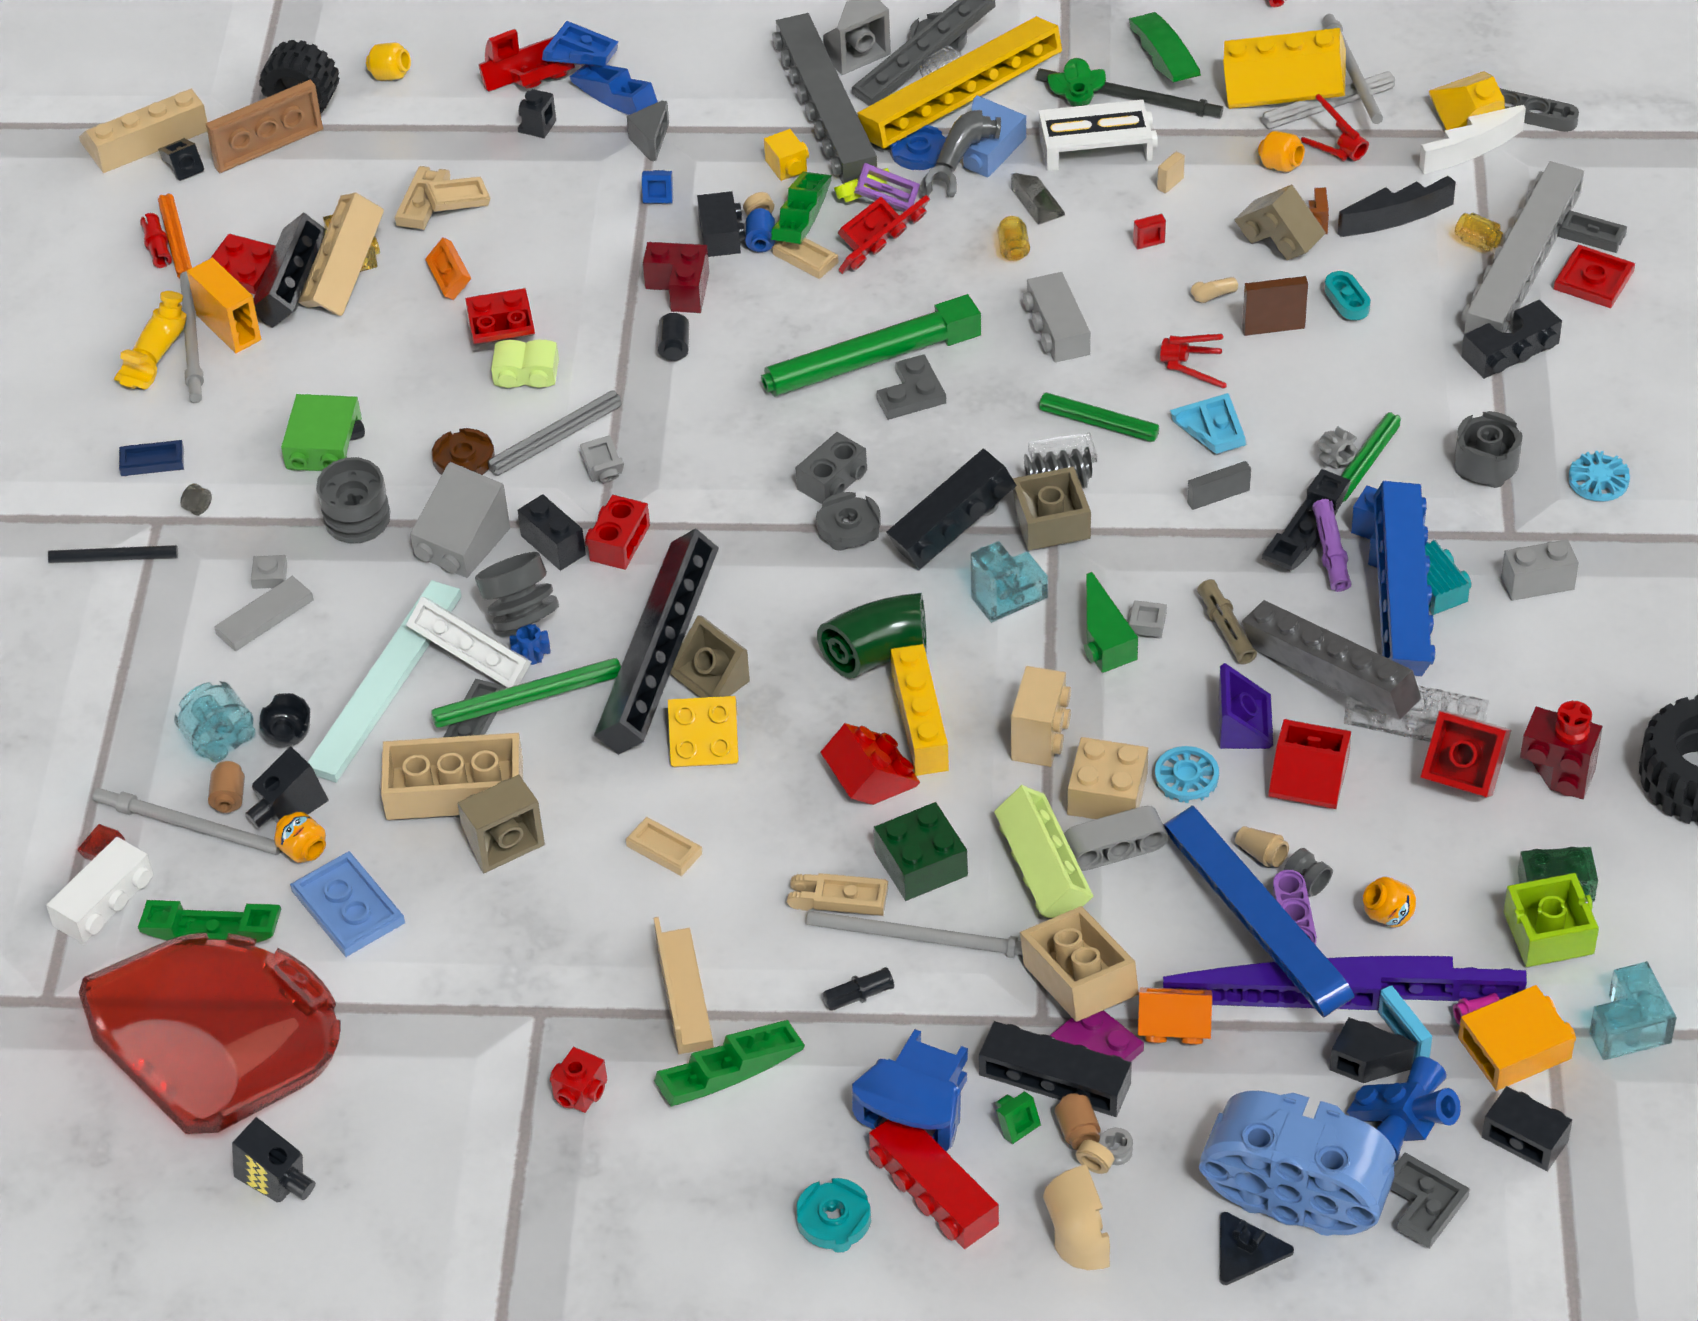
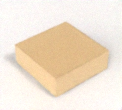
(1171, 172)

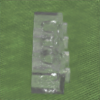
(1421, 718)

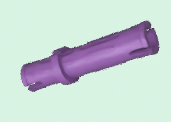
(1334, 555)

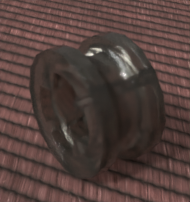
(196, 499)

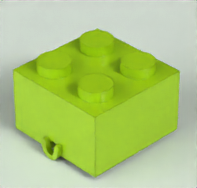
(1551, 919)

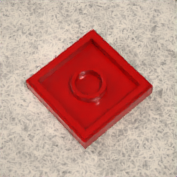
(1594, 276)

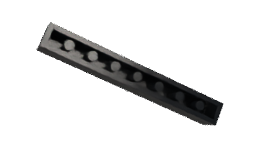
(656, 642)

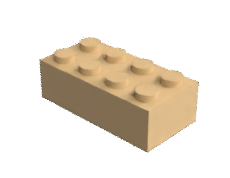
(436, 773)

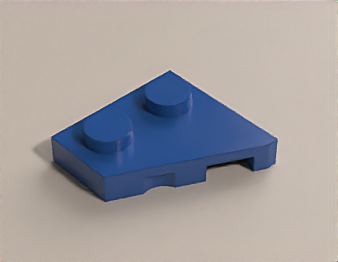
(580, 46)

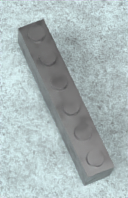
(1332, 659)

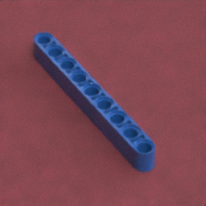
(1259, 912)

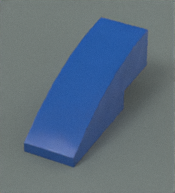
(614, 87)

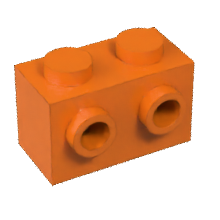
(1175, 1014)

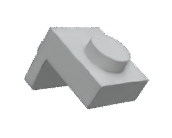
(601, 459)

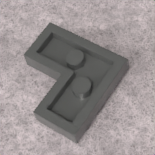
(917, 392)
(1434, 1199)

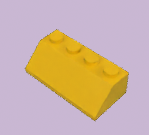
(1284, 68)

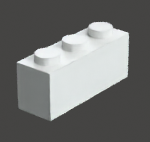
(100, 890)

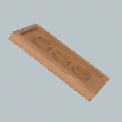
(264, 126)

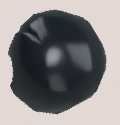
(285, 720)

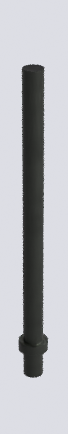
(1200, 107)

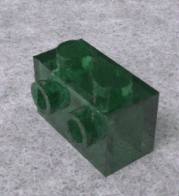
(1549, 863)

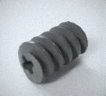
(1082, 464)

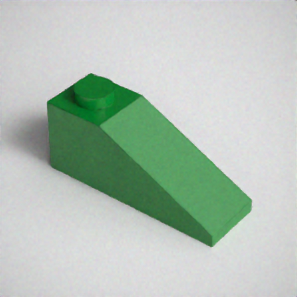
(1109, 635)

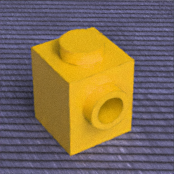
(786, 154)

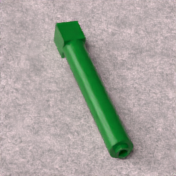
(951, 322)

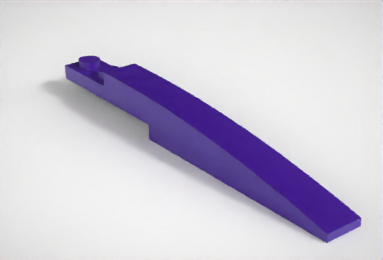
(1410, 976)

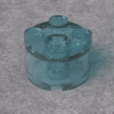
(214, 720)

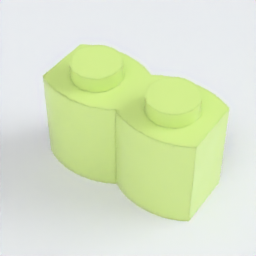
(525, 363)

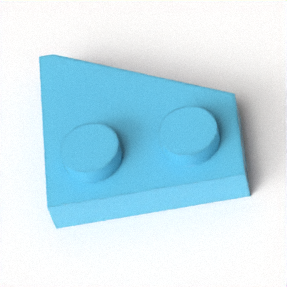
(1212, 423)

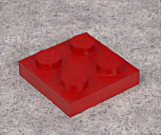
(244, 259)

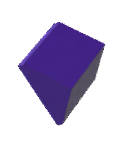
(1243, 712)

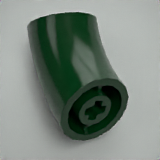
(868, 632)

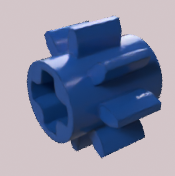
(531, 643)

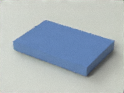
(347, 903)

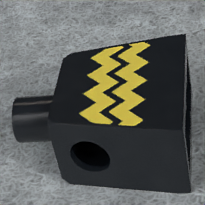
(269, 1163)

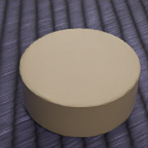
(758, 200)
(1095, 1156)

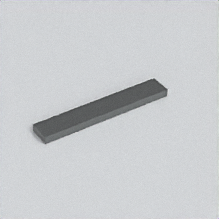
(929, 40)

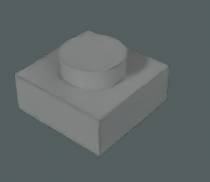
(268, 571)
(1148, 618)

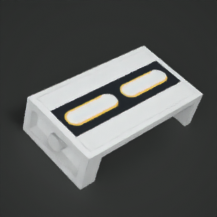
(1095, 128)

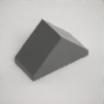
(649, 128)

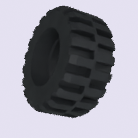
(1662, 767)

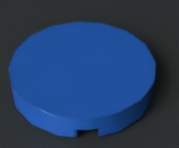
(918, 149)

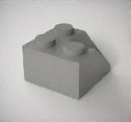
(860, 35)

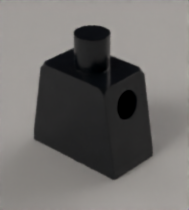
(286, 789)

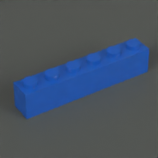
(1403, 575)

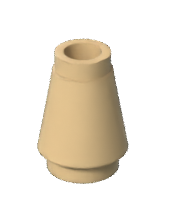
(1262, 845)

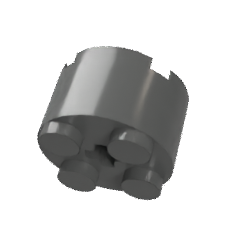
(1488, 448)

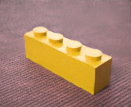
(919, 710)

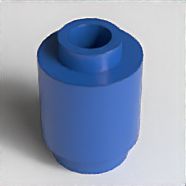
(759, 230)

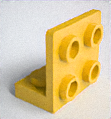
(703, 731)

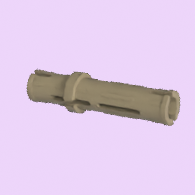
(1211, 596)

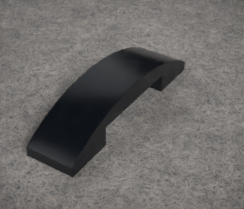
(1302, 532)

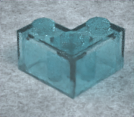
(1005, 582)
(1636, 1017)

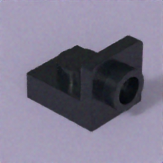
(183, 158)

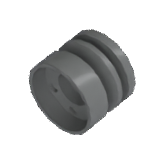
(353, 500)
(519, 596)

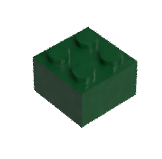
(920, 851)

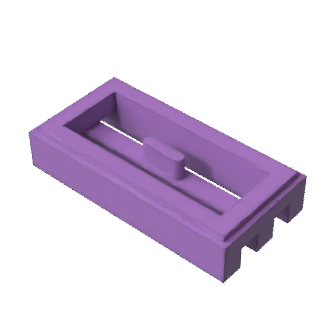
(890, 177)

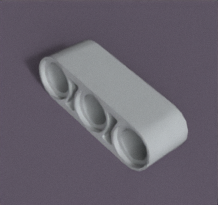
(1116, 837)

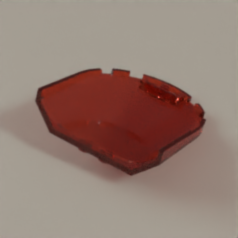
(212, 1026)

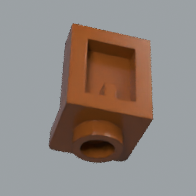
(1319, 207)

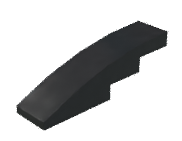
(1390, 209)

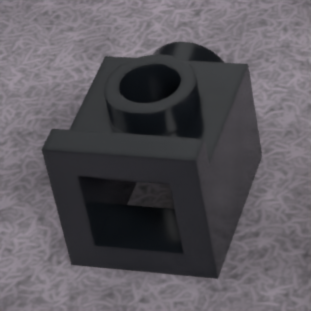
(537, 113)

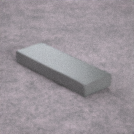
(264, 613)

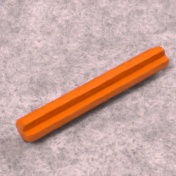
(174, 233)

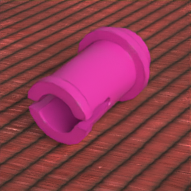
(1464, 1006)

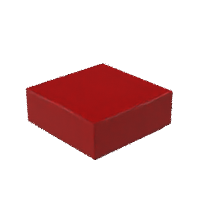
(1149, 231)

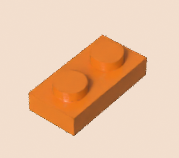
(448, 268)

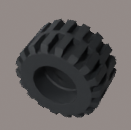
(296, 63)

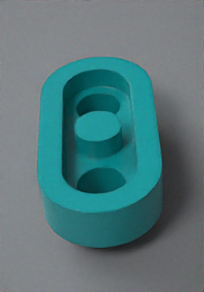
(1347, 295)

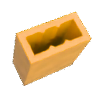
(224, 305)
(1516, 1037)

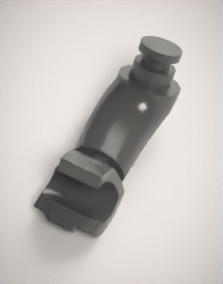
(965, 131)

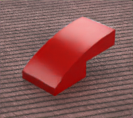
(502, 46)

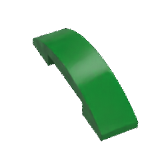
(169, 920)

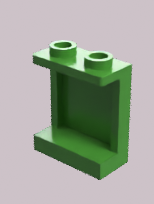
(319, 430)

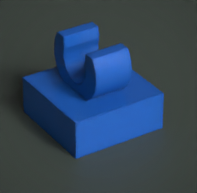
(657, 186)

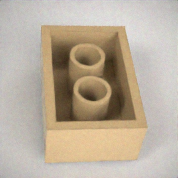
(1079, 963)

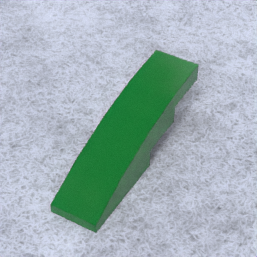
(1165, 46)
(802, 207)
(723, 1066)

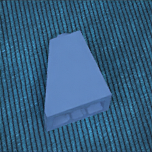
(991, 152)

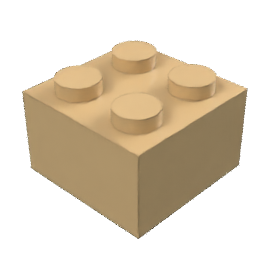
(1040, 716)
(1106, 778)

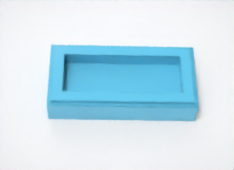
(1404, 1021)

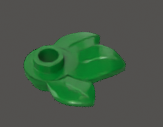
(1077, 82)

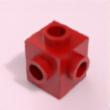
(578, 1080)

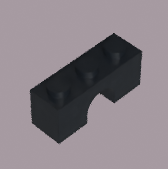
(1493, 351)

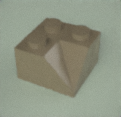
(1052, 508)
(502, 823)

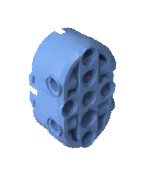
(1297, 1168)

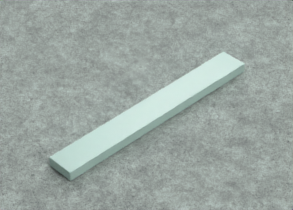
(376, 691)

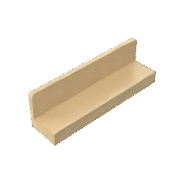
(341, 253)
(683, 989)

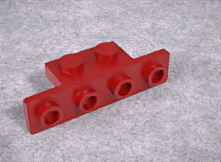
(523, 68)
(872, 228)

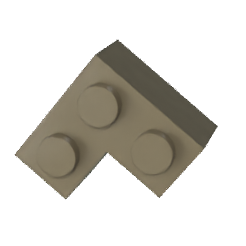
(1284, 219)

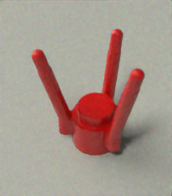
(1350, 142)
(1177, 350)

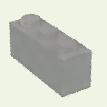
(1057, 317)

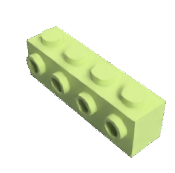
(1042, 853)

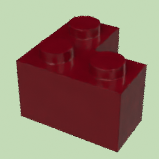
(679, 269)

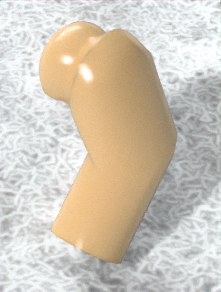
(1207, 291)

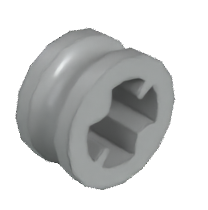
(1121, 1136)

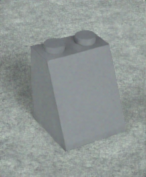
(461, 521)

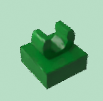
(1017, 1116)

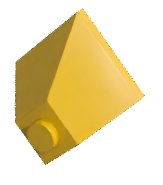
(1466, 98)

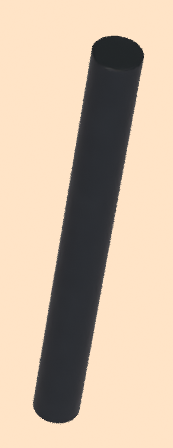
(112, 554)

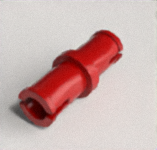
(156, 240)

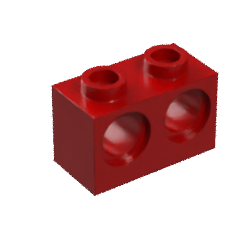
(618, 532)

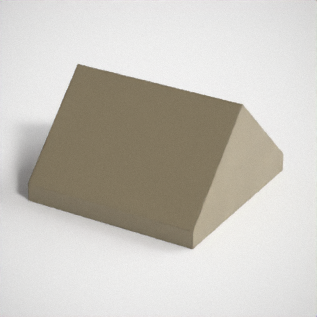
(711, 661)

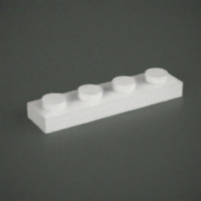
(468, 643)

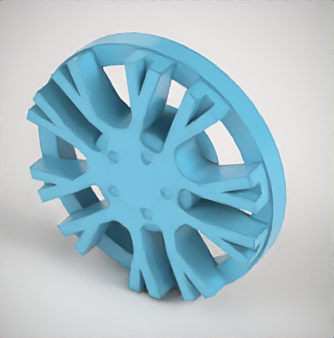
(1599, 476)
(1186, 773)

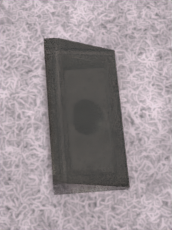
(1035, 198)

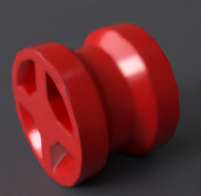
(1569, 714)

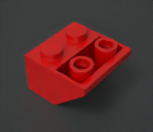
(499, 316)
(1310, 763)
(868, 764)

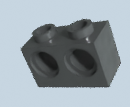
(831, 468)

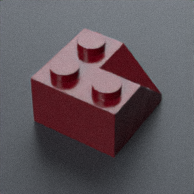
(1561, 765)

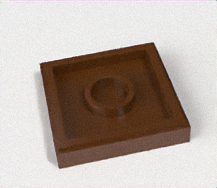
(1275, 305)

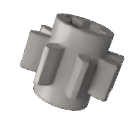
(1337, 447)

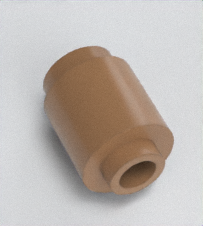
(226, 787)
(1077, 1119)

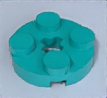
(838, 1232)

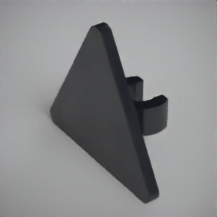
(1247, 1249)

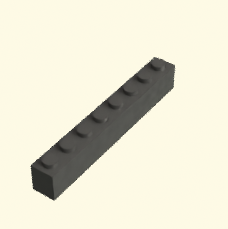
(823, 96)

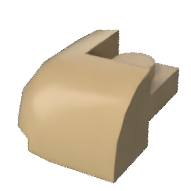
(1077, 1220)

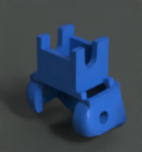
(914, 1090)

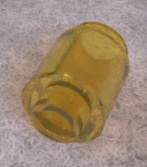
(1478, 231)
(1013, 238)

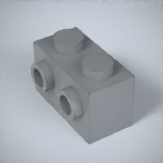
(1539, 569)

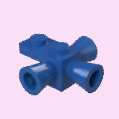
(1408, 1107)

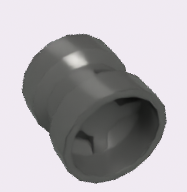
(1314, 873)

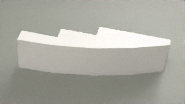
(1471, 141)

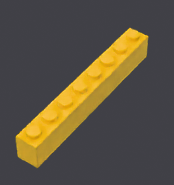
(960, 81)

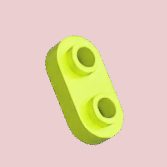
(847, 189)

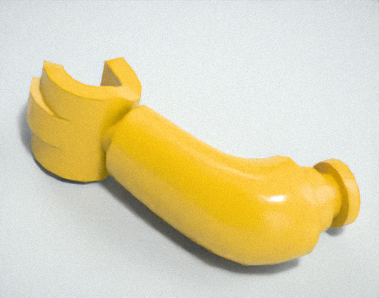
(156, 338)

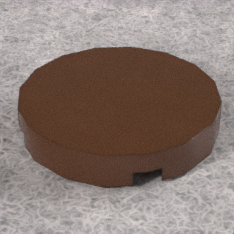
(465, 448)

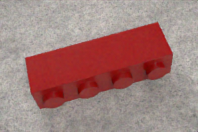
(934, 1181)

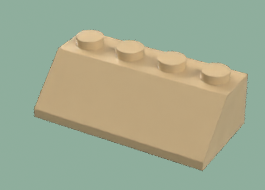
(145, 130)

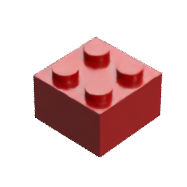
(1465, 753)

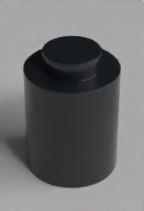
(673, 336)

